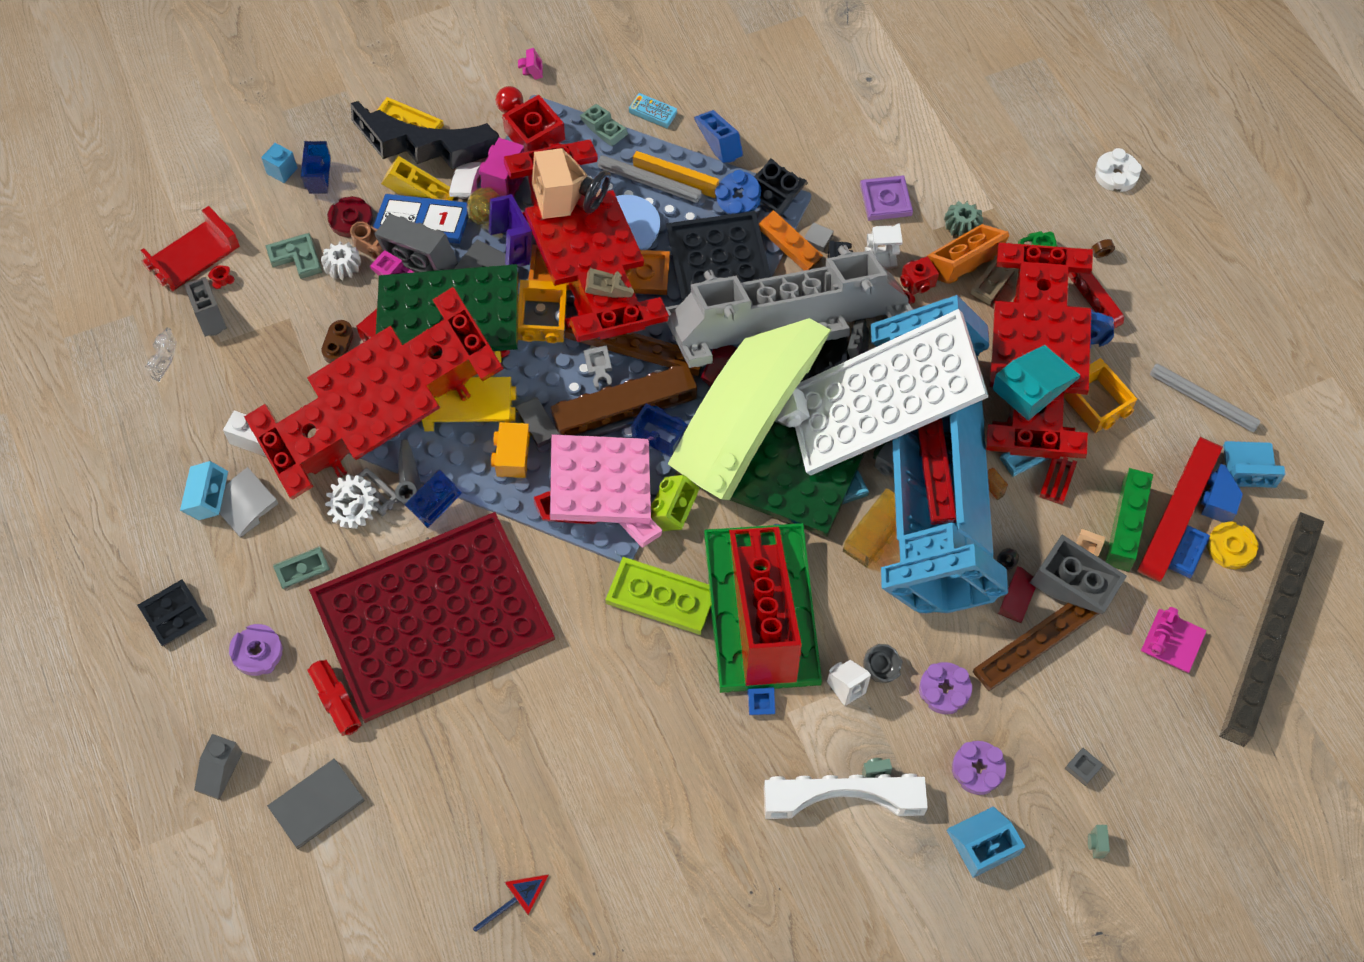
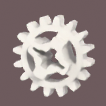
(357, 509)

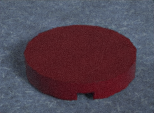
(348, 212)

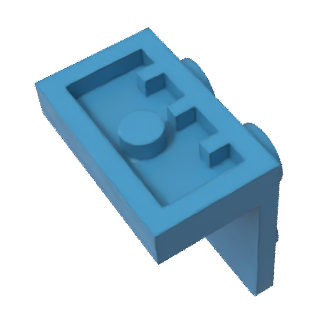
(1252, 464)

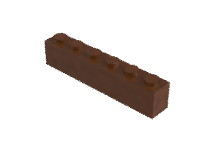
(624, 400)

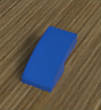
(761, 701)

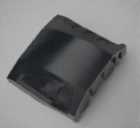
(778, 186)

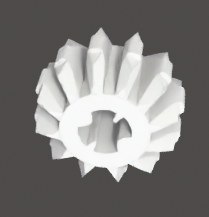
(341, 260)

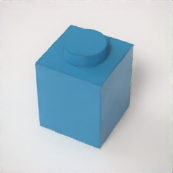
(279, 162)

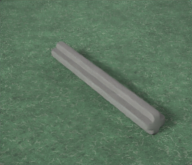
(649, 178)
(1205, 397)

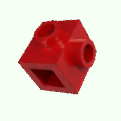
(919, 275)

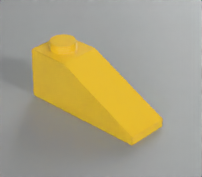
(412, 181)

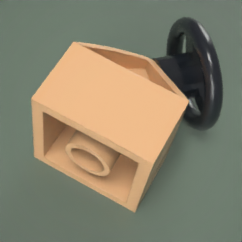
(561, 182)

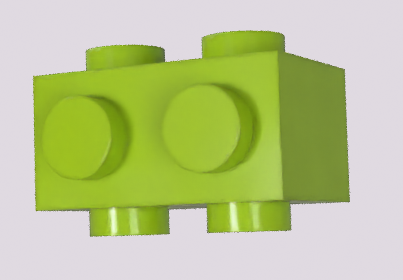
(673, 502)

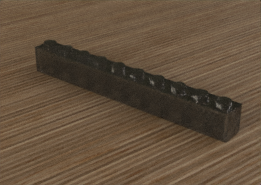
(1271, 630)

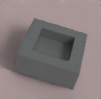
(1084, 766)

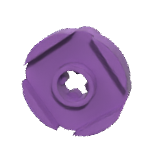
(262, 662)
(933, 695)
(966, 775)

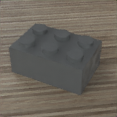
(416, 245)

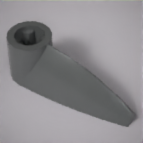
(407, 473)

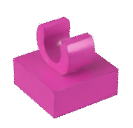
(531, 64)

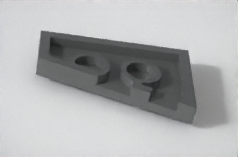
(859, 339)

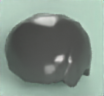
(882, 663)

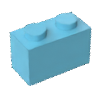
(204, 490)

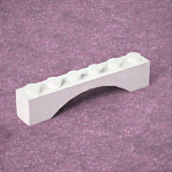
(898, 794)

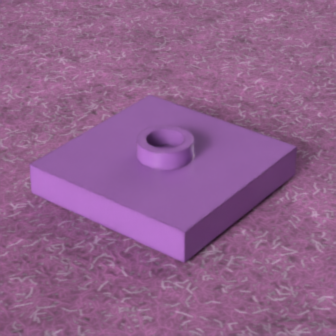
(886, 198)

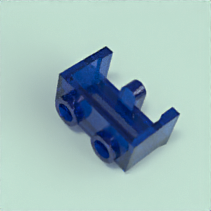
(316, 167)
(662, 420)
(433, 498)

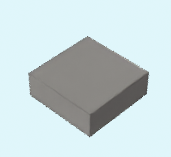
(819, 236)

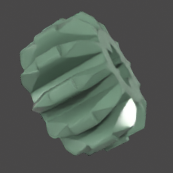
(962, 218)

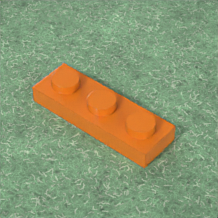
(790, 241)

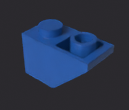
(1223, 496)

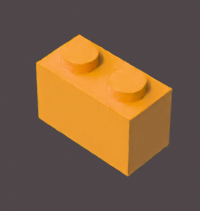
(511, 450)

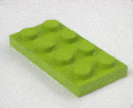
(660, 595)

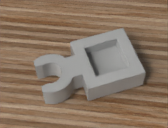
(598, 363)

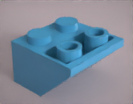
(986, 841)

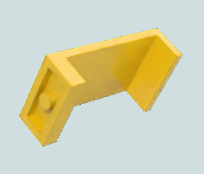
(488, 402)

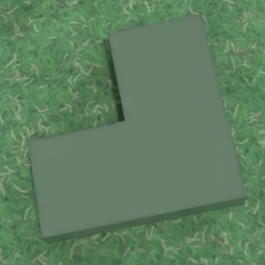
(295, 249)

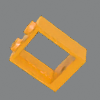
(532, 291)
(1101, 371)

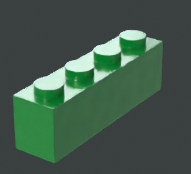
(1129, 519)

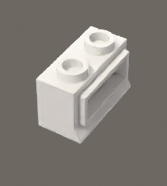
(891, 238)

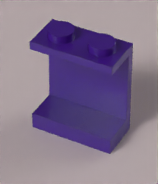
(507, 217)

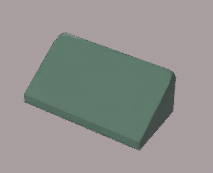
(301, 567)

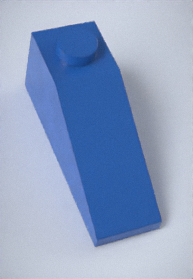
(720, 136)

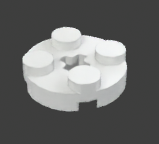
(1117, 160)

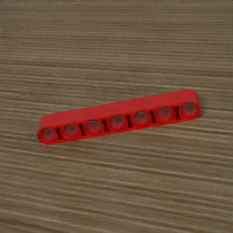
(1179, 509)

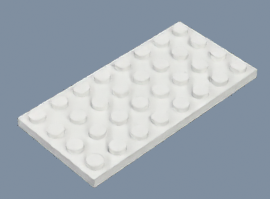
(889, 392)

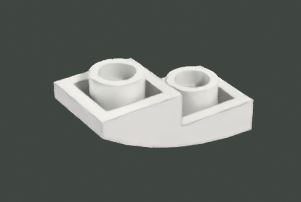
(465, 180)

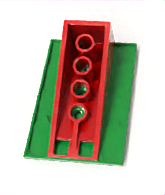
(762, 608)

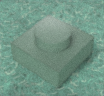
(876, 767)
(1099, 841)

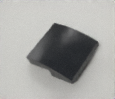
(172, 612)

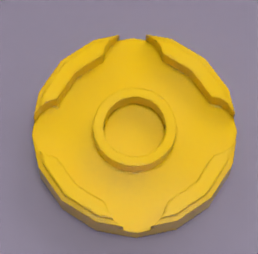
(1232, 545)

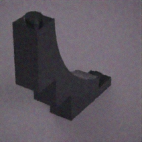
(423, 144)

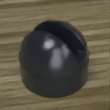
(1003, 556)

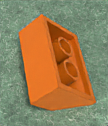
(967, 252)

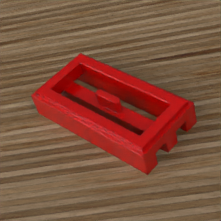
(1063, 463)

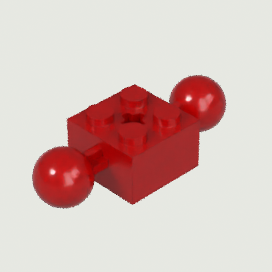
(529, 122)

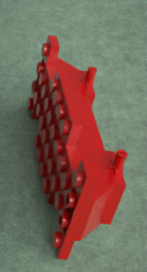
(588, 241)
(1038, 319)
(374, 395)

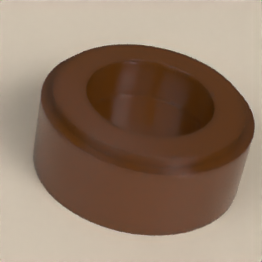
(1103, 248)

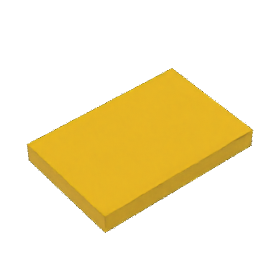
(409, 114)

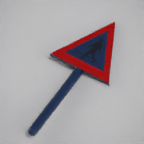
(524, 891)

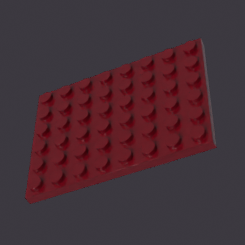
(431, 616)

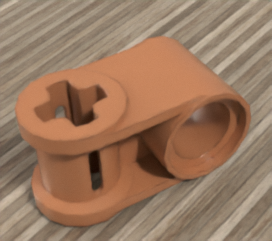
(368, 243)

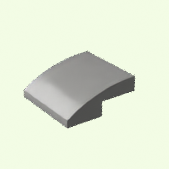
(245, 502)

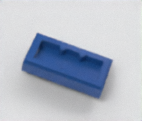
(1189, 551)

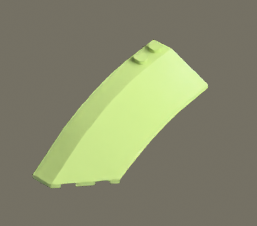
(745, 405)

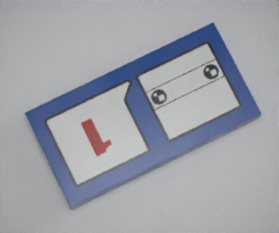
(433, 213)

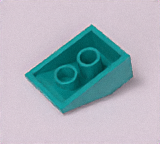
(1034, 381)

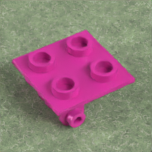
(1173, 639)

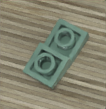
(603, 125)

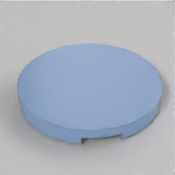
(641, 218)

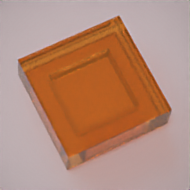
(996, 483)

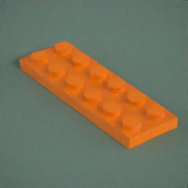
(648, 279)

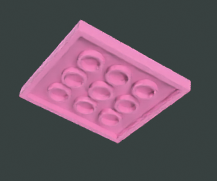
(600, 479)

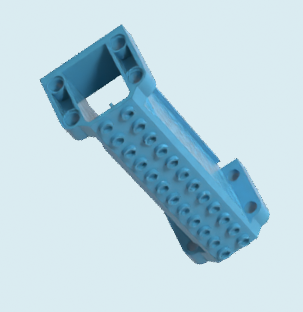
(950, 563)

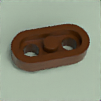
(337, 339)

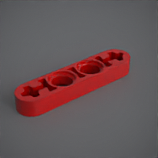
(1097, 296)

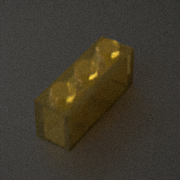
(873, 531)

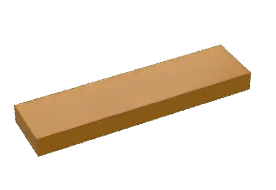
(678, 173)

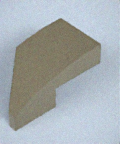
(606, 284)

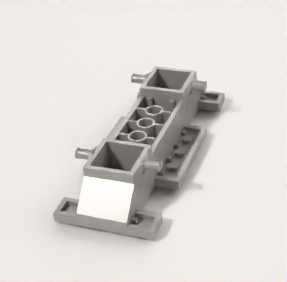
(729, 311)

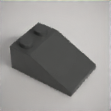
(1078, 577)

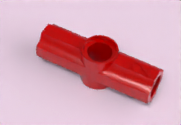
(334, 697)

